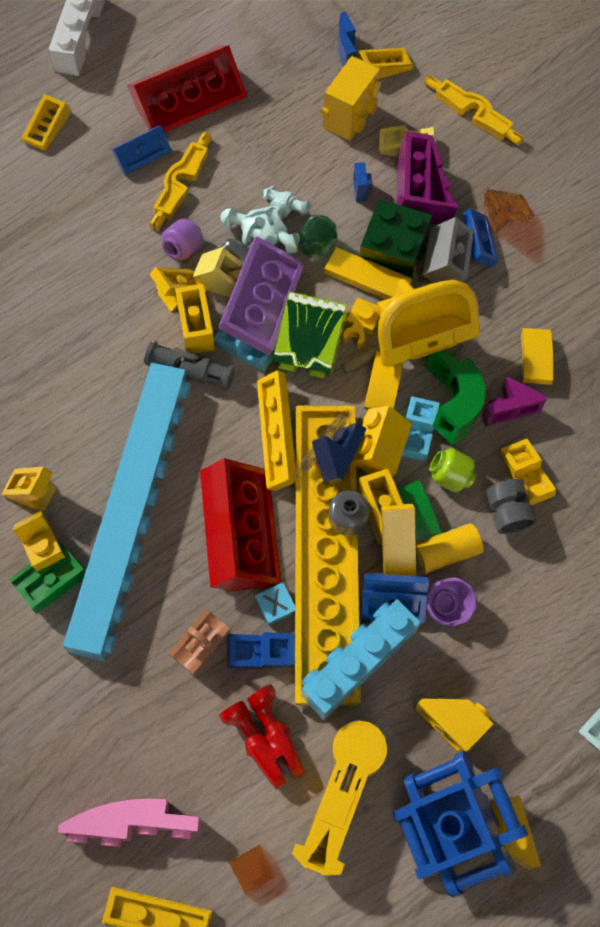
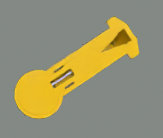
(358, 754)

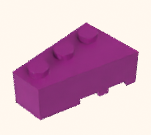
(421, 178)

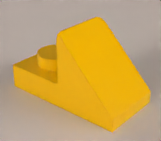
(170, 278)
(30, 487)
(39, 540)

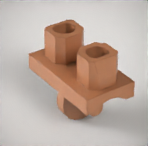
(199, 642)

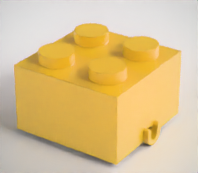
(351, 98)

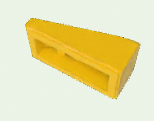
(378, 58)
(42, 111)

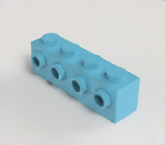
(360, 659)

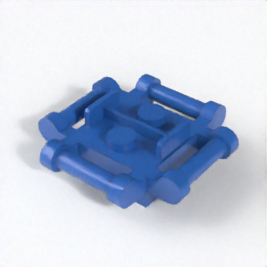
(458, 824)

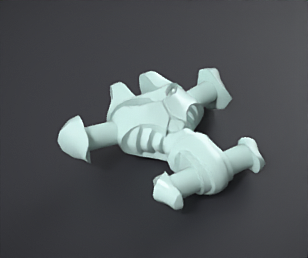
(268, 221)

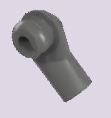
(236, 248)

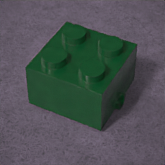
(396, 237)

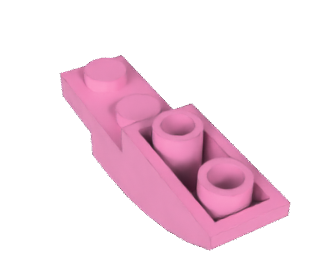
(117, 819)

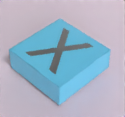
(275, 604)

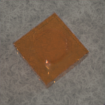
(252, 869)

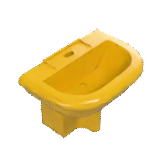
(426, 320)

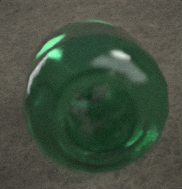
(317, 236)

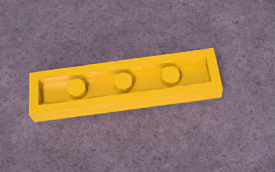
(276, 431)

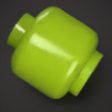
(453, 470)

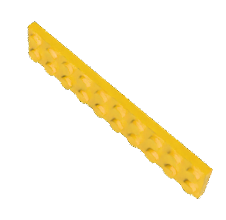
(323, 558)

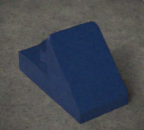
(337, 454)

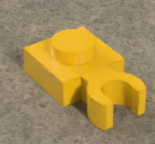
(361, 319)

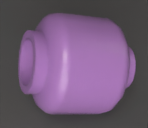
(182, 239)

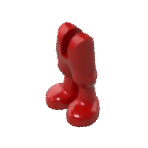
(271, 746)

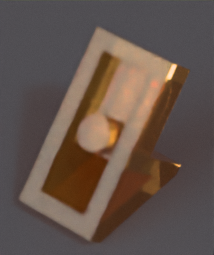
(505, 207)

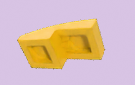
(537, 356)
(383, 384)
(526, 464)

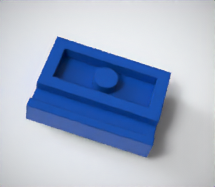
(388, 588)

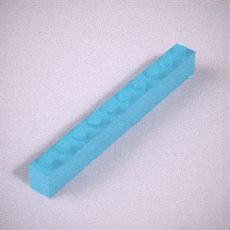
(127, 514)

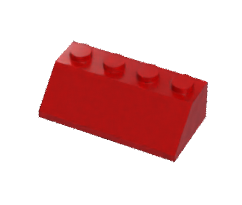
(188, 89)
(239, 527)

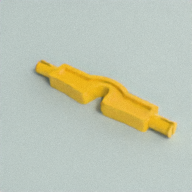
(485, 117)
(174, 191)

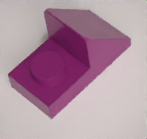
(518, 403)

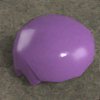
(451, 602)

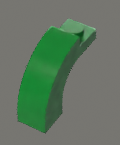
(468, 392)

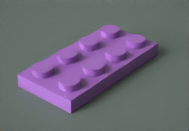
(261, 295)

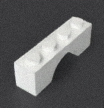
(69, 38)

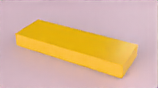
(363, 274)
(399, 540)
(140, 910)

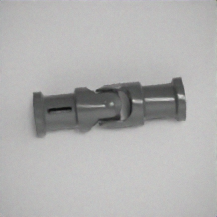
(198, 368)

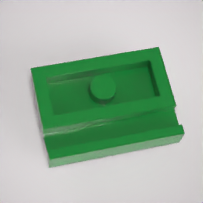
(48, 584)

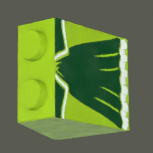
(310, 334)

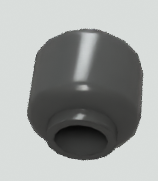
(349, 513)

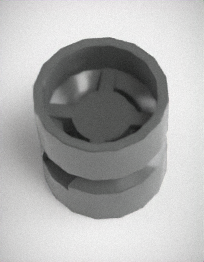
(510, 505)

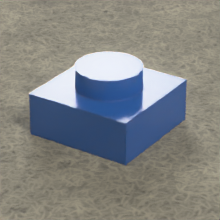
(362, 181)

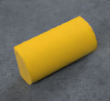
(449, 548)

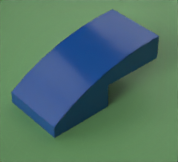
(346, 38)
(260, 651)

